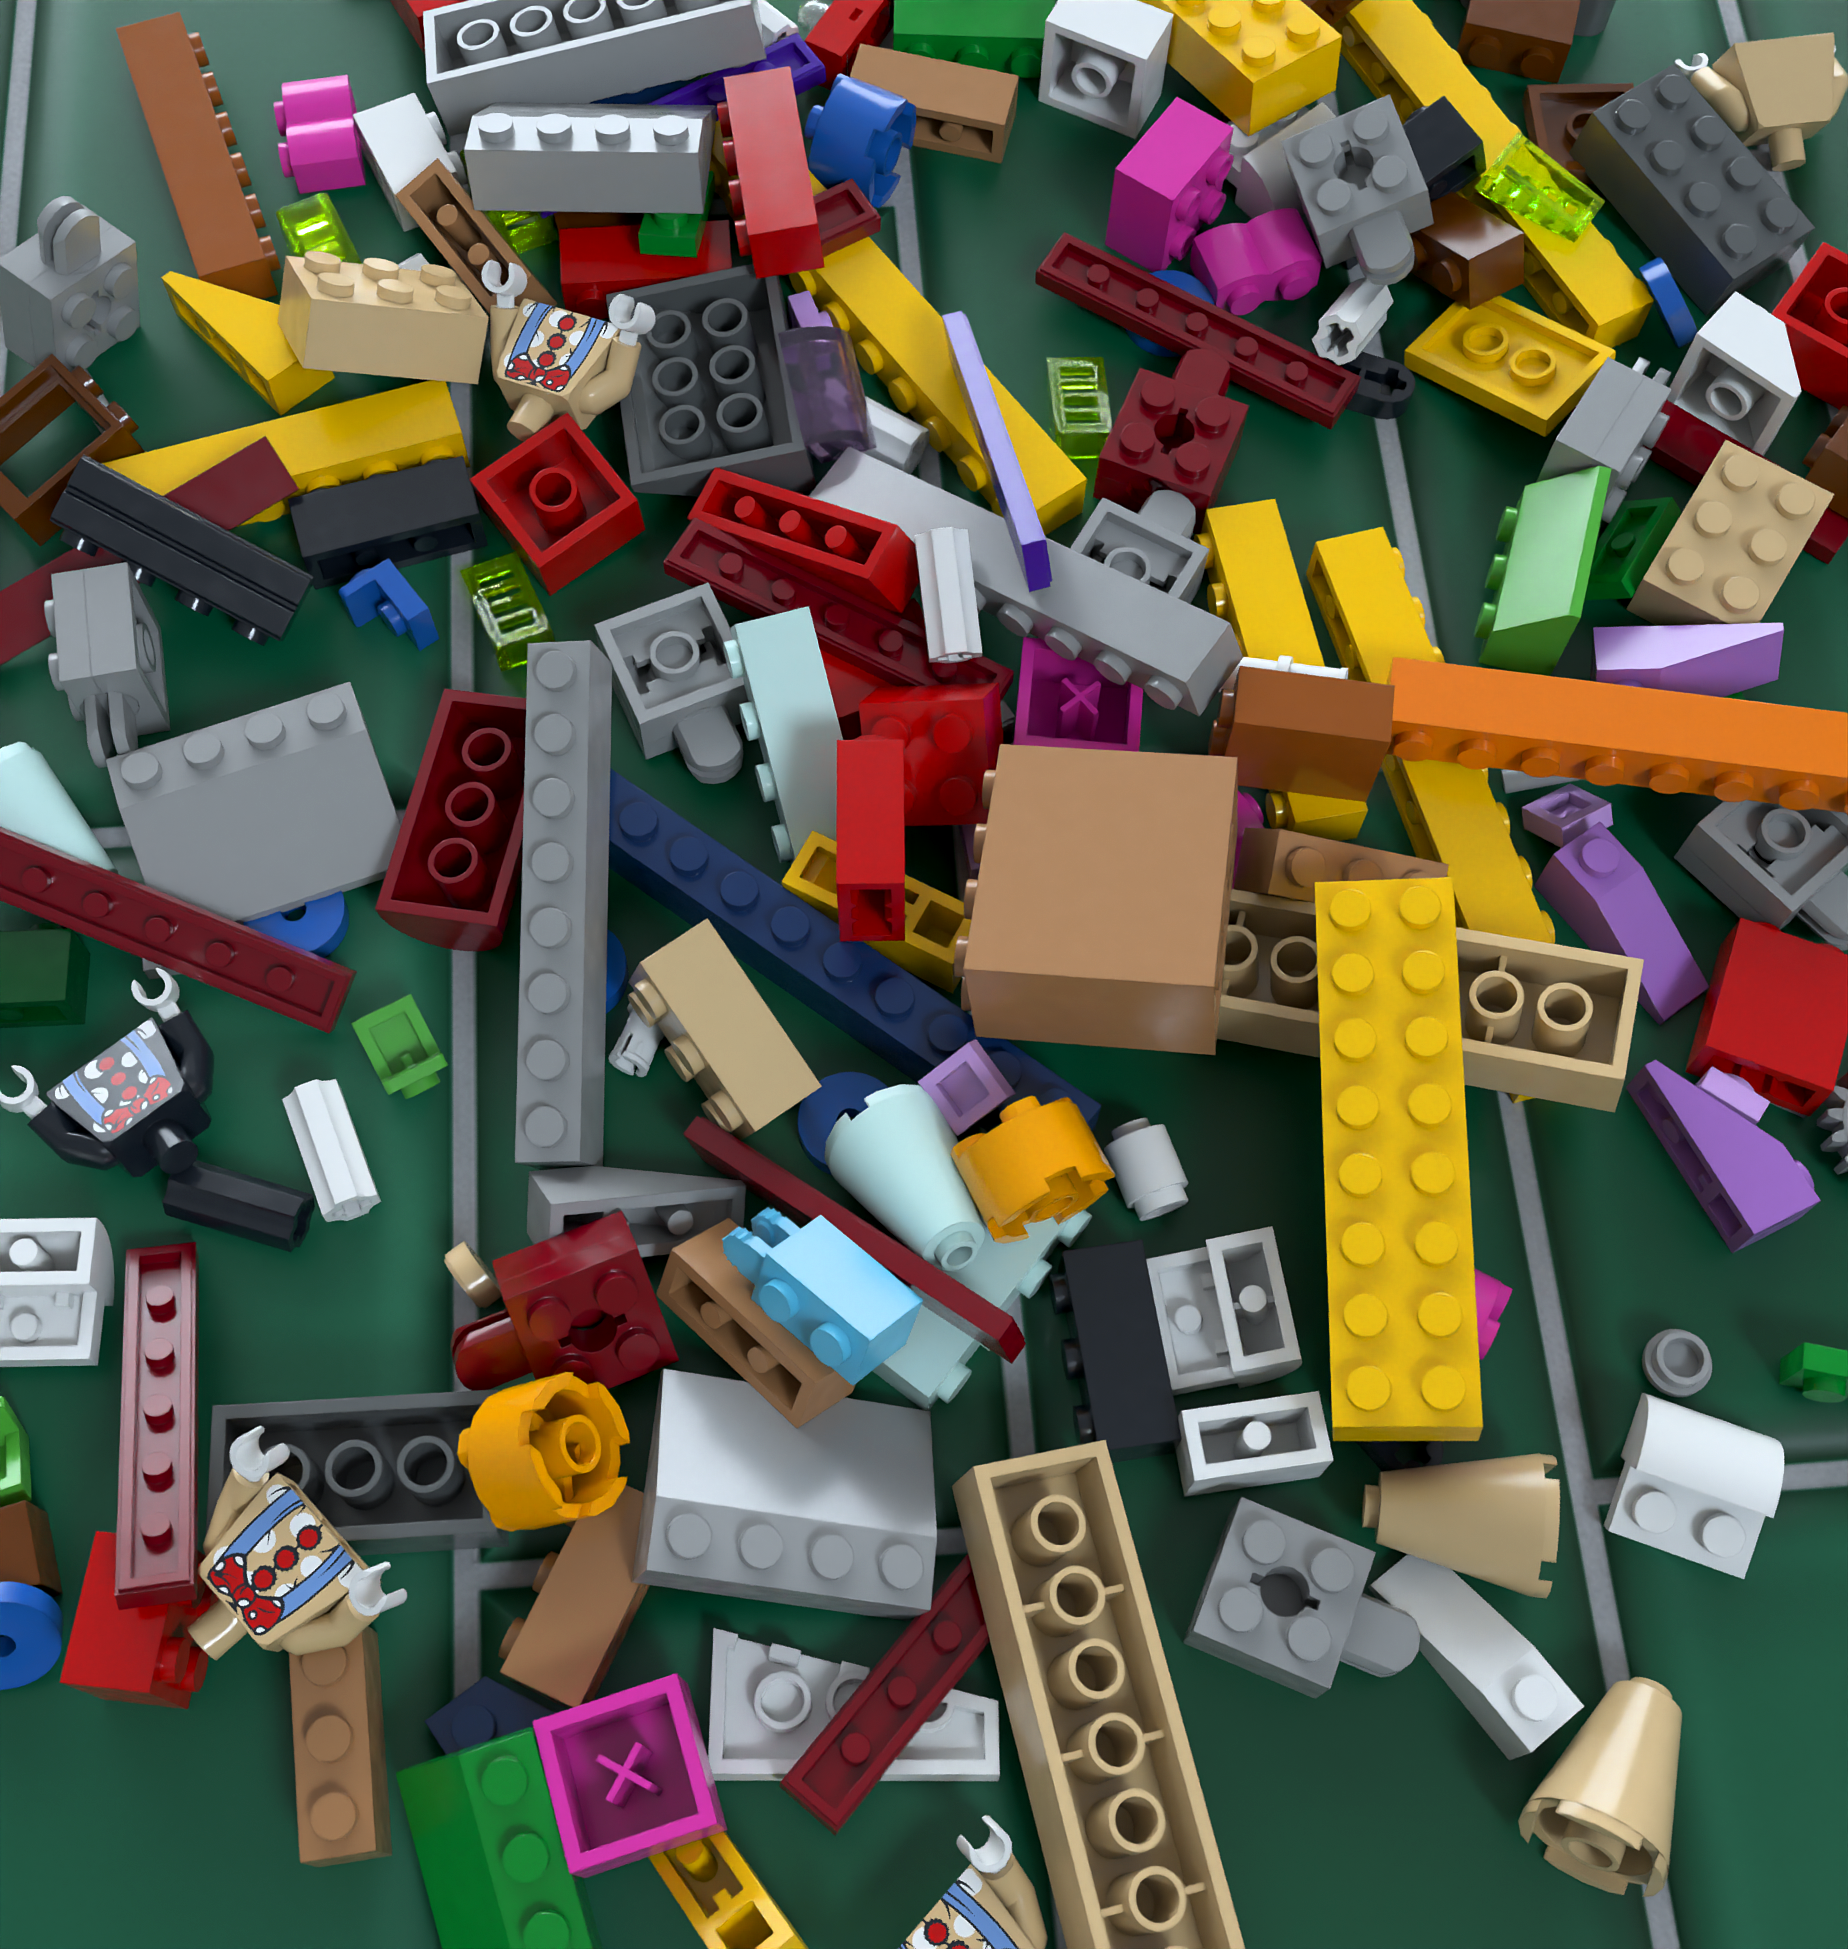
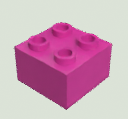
(1169, 186)
(1073, 704)
(629, 1776)

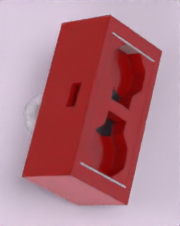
(841, 28)

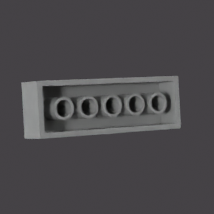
(577, 49)

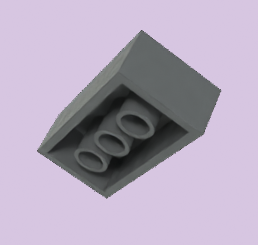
(1690, 188)
(371, 1466)

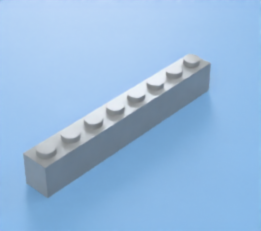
(1087, 612)
(564, 907)

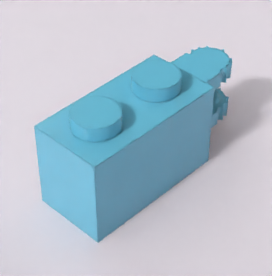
(824, 1291)

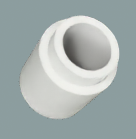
(1147, 1168)

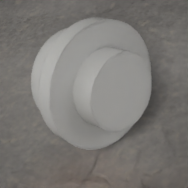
(1677, 1363)

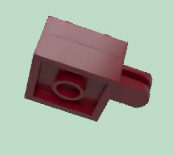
(1173, 436)
(550, 1295)

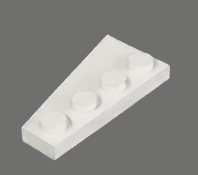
(777, 1702)

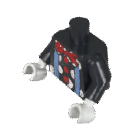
(132, 1101)

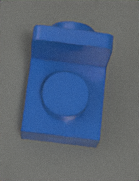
(388, 594)

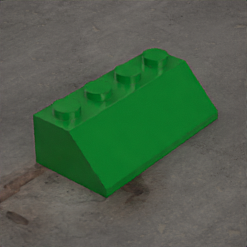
(495, 1850)

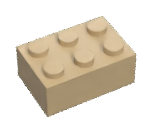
(381, 319)
(1731, 544)
(720, 1032)

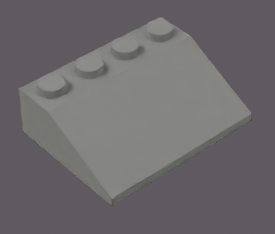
(590, 157)
(261, 808)
(787, 1512)

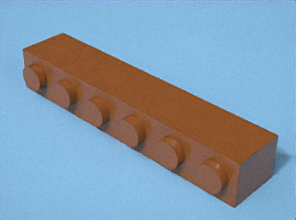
(195, 156)

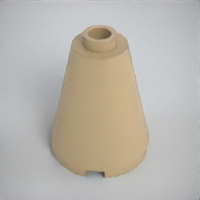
(1473, 1517)
(1613, 1792)

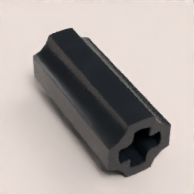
(240, 1205)

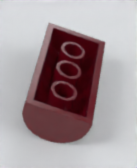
(462, 827)

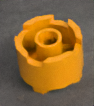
(1032, 1167)
(545, 1452)

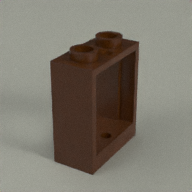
(33, 406)

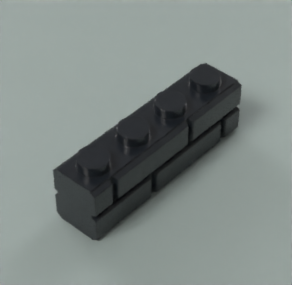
(181, 549)

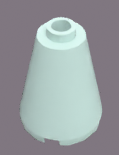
(41, 809)
(903, 1174)

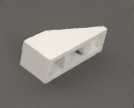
(1480, 1656)

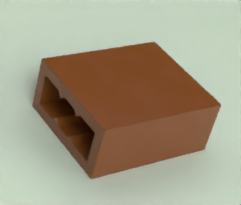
(1304, 732)

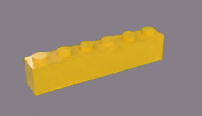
(323, 444)
(1263, 600)

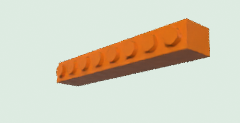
(1620, 735)

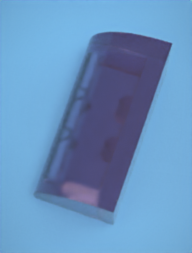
(827, 391)

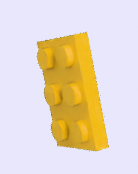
(1509, 361)

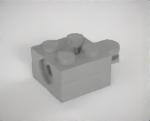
(1361, 190)
(69, 288)
(1611, 427)
(1148, 544)
(108, 657)
(677, 681)
(1805, 871)
(1294, 1604)

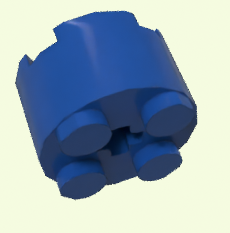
(860, 137)

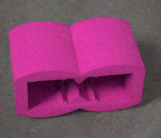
(320, 134)
(1257, 261)

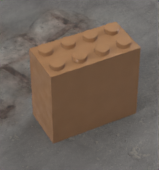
(1101, 898)

